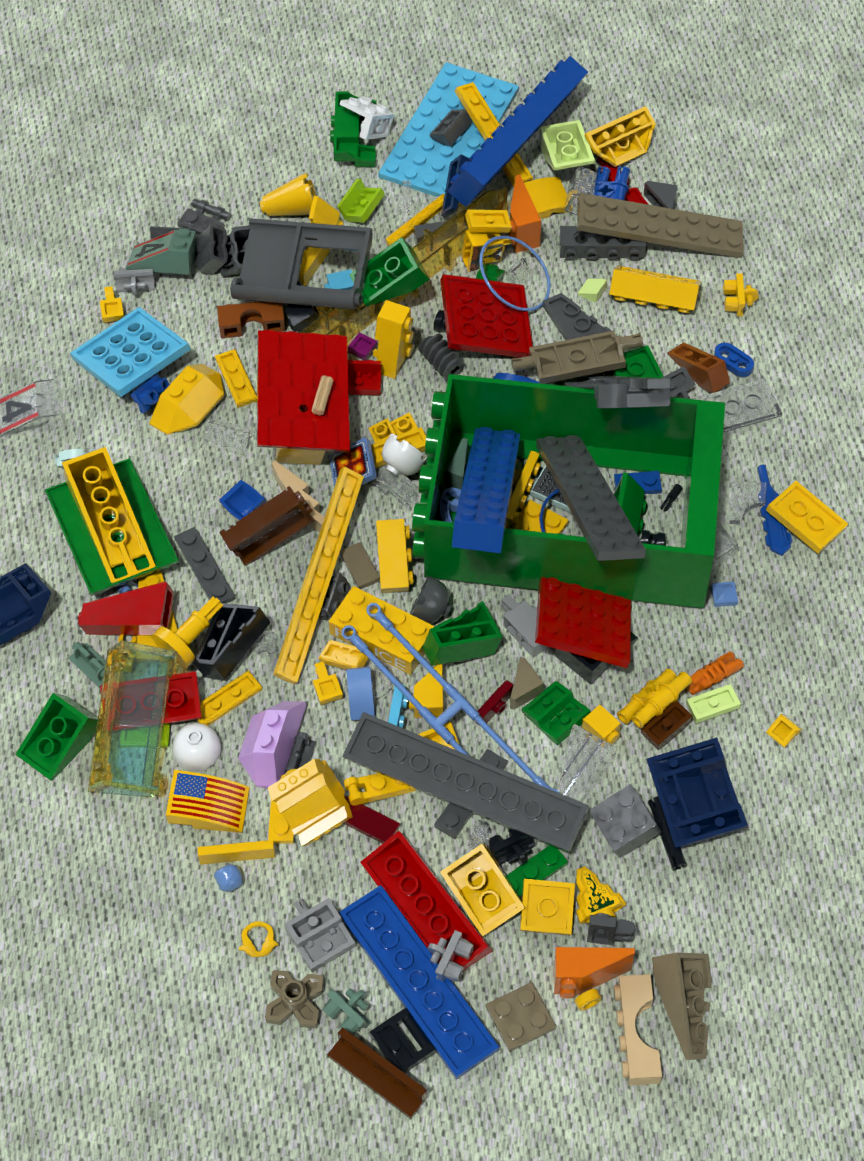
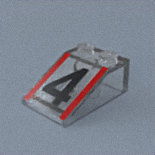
(32, 409)

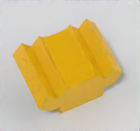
(311, 800)

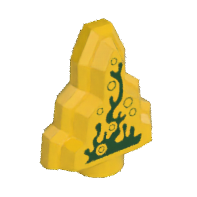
(595, 896)

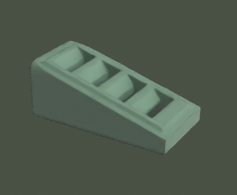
(456, 468)

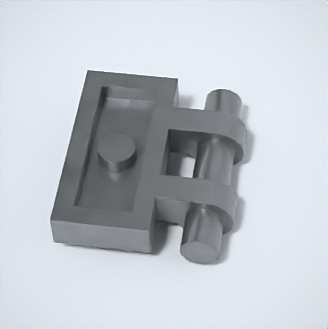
(198, 221)

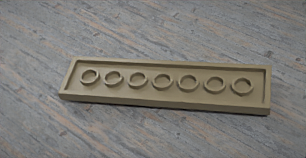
(659, 225)

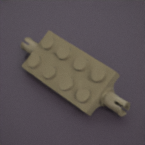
(577, 356)

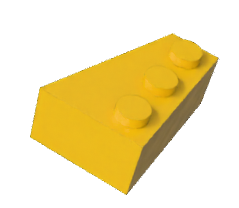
(394, 337)
(393, 555)

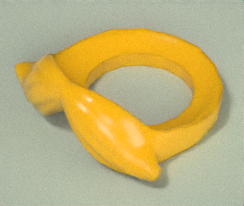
(267, 946)

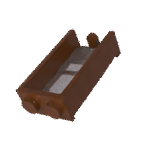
(268, 526)

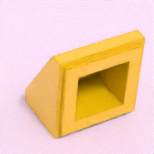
(783, 730)

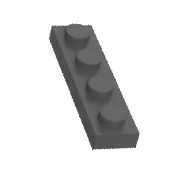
(203, 566)
(454, 817)

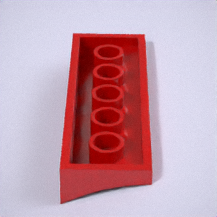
(422, 897)

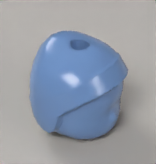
(228, 878)

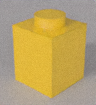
(602, 725)

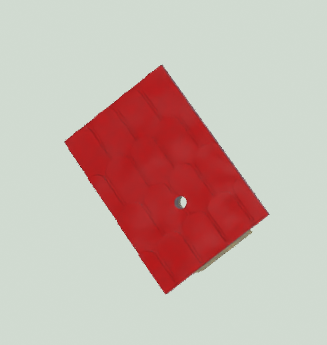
(287, 385)

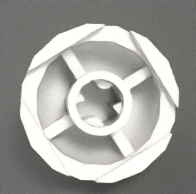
(402, 457)
(196, 747)

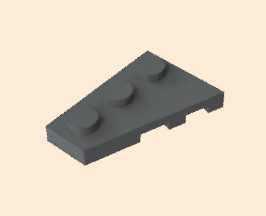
(570, 319)

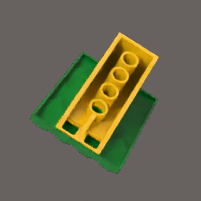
(109, 522)

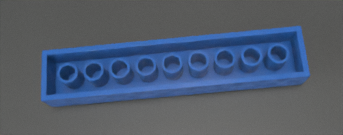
(516, 131)
(486, 491)

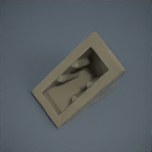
(526, 685)

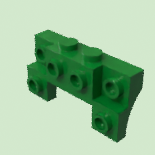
(347, 133)

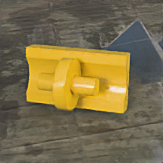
(741, 295)

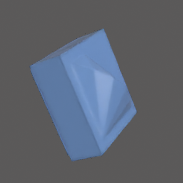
(724, 594)

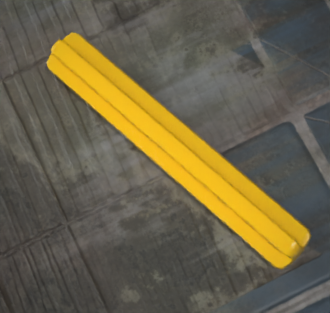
(419, 219)

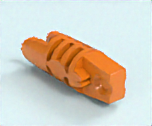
(714, 672)

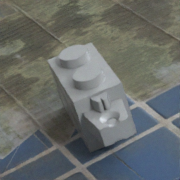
(521, 624)

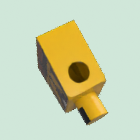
(473, 244)

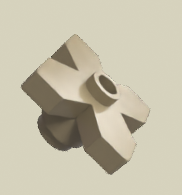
(303, 991)

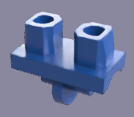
(149, 392)

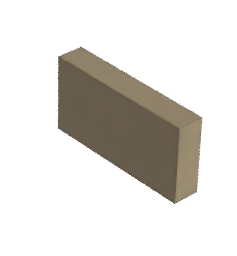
(359, 566)

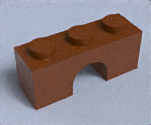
(235, 316)

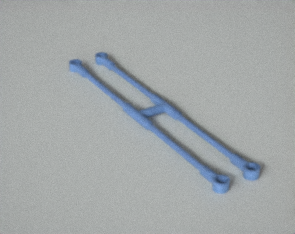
(459, 701)

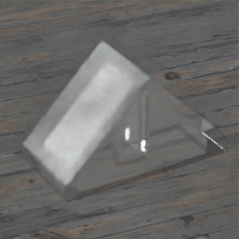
(725, 547)

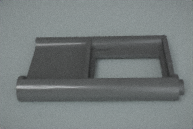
(275, 260)

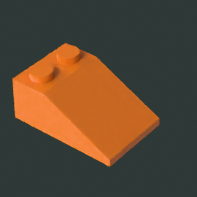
(524, 218)
(588, 967)

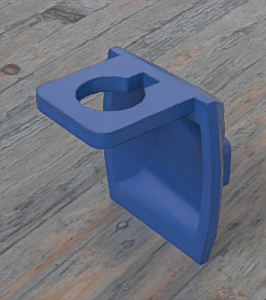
(242, 500)

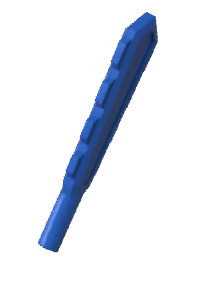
(777, 536)

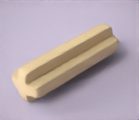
(322, 395)

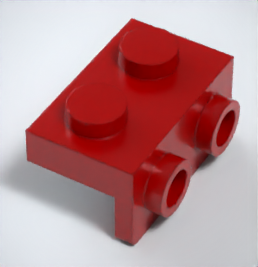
(364, 377)

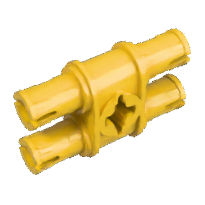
(654, 697)

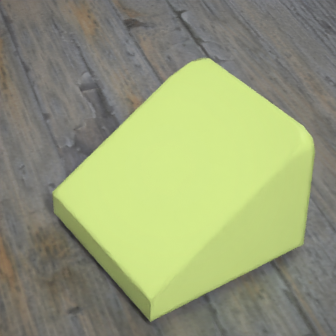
(593, 289)

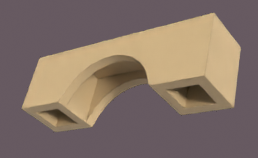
(642, 1061)

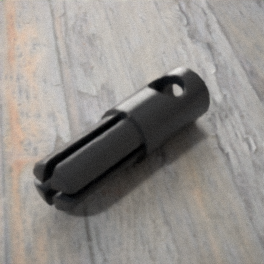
(671, 497)

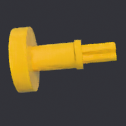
(187, 632)

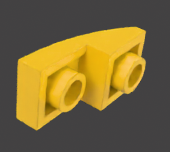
(384, 428)

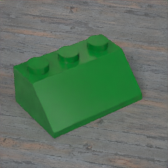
(630, 497)

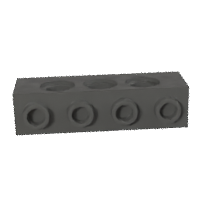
(589, 245)

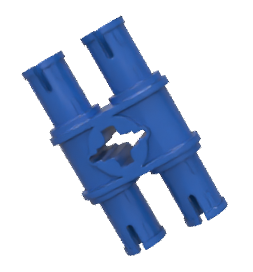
(614, 189)

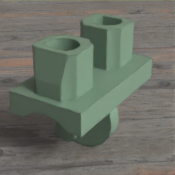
(339, 1003)

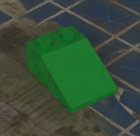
(392, 273)
(57, 735)

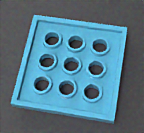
(153, 361)

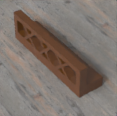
(377, 1074)

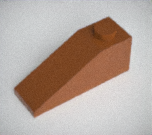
(705, 369)

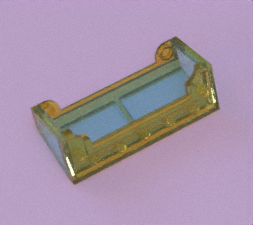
(131, 720)

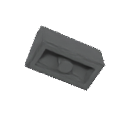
(451, 127)

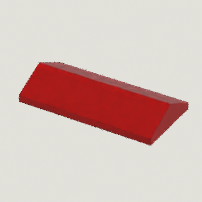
(182, 698)

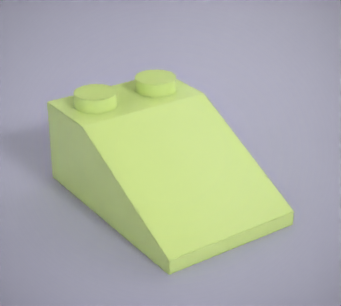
(565, 145)

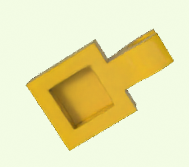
(111, 307)
(326, 686)

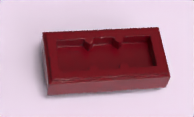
(497, 702)

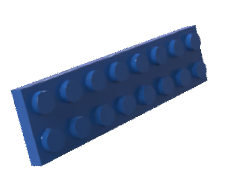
(407, 969)

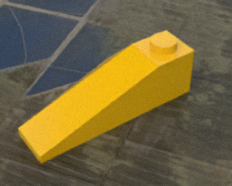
(312, 258)

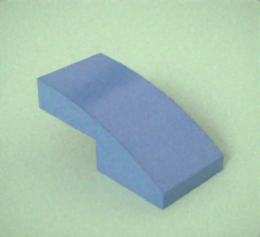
(360, 692)

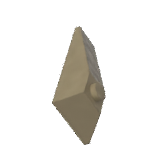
(681, 986)

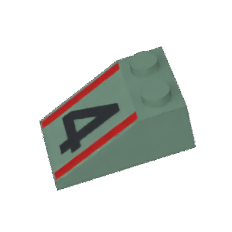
(166, 253)

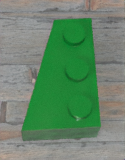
(463, 638)

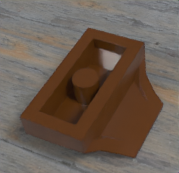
(666, 727)

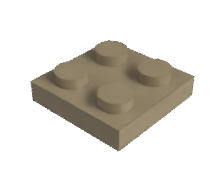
(520, 1016)

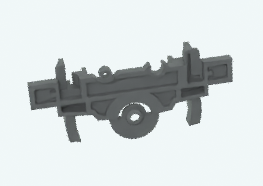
(627, 391)

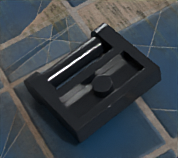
(396, 1046)

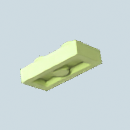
(713, 703)

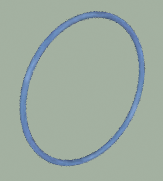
(494, 292)

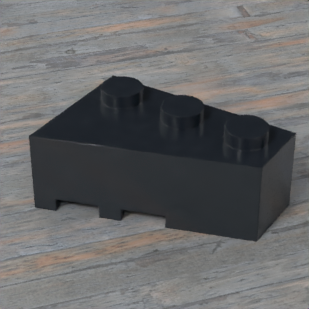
(229, 639)

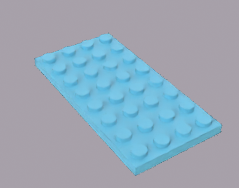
(426, 160)

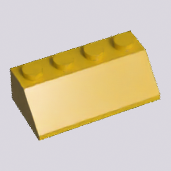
(654, 288)

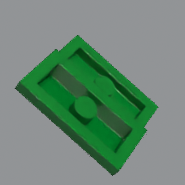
(550, 704)

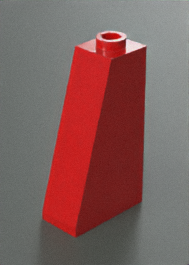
(129, 613)

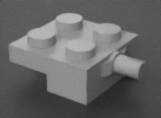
(319, 933)

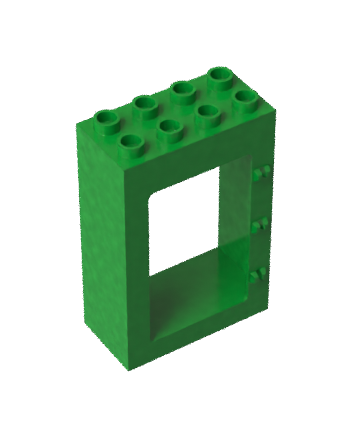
(667, 439)

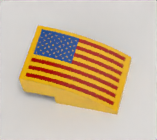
(207, 802)

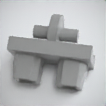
(134, 280)
(446, 966)

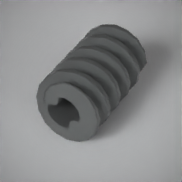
(442, 358)

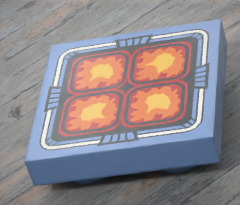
(357, 459)

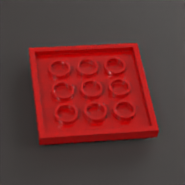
(481, 321)
(583, 621)

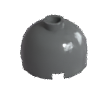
(432, 601)

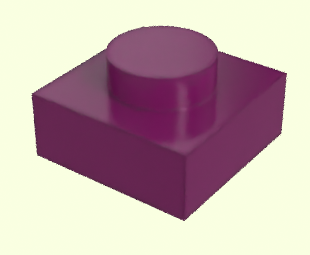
(362, 346)

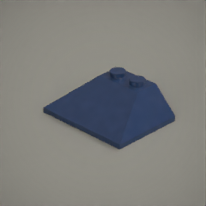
(21, 602)
(696, 793)

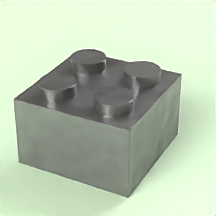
(625, 821)

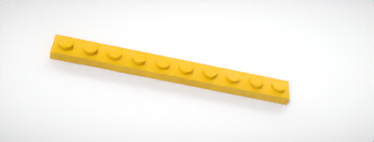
(318, 576)

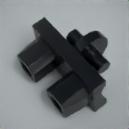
(512, 848)

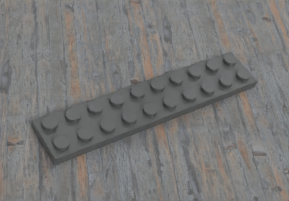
(590, 499)
(466, 782)

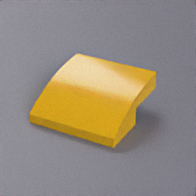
(547, 195)

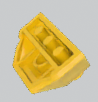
(623, 138)
(188, 399)

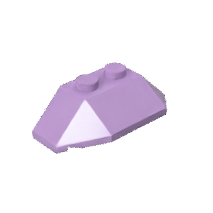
(271, 742)

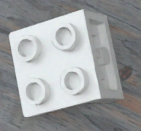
(377, 117)

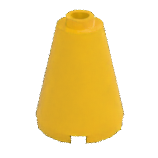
(290, 199)

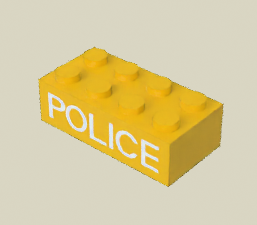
(380, 641)

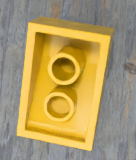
(482, 889)

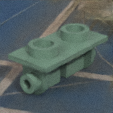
(88, 662)

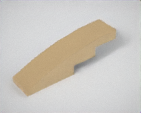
(286, 478)

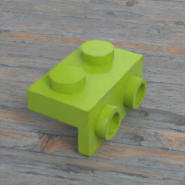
(359, 202)

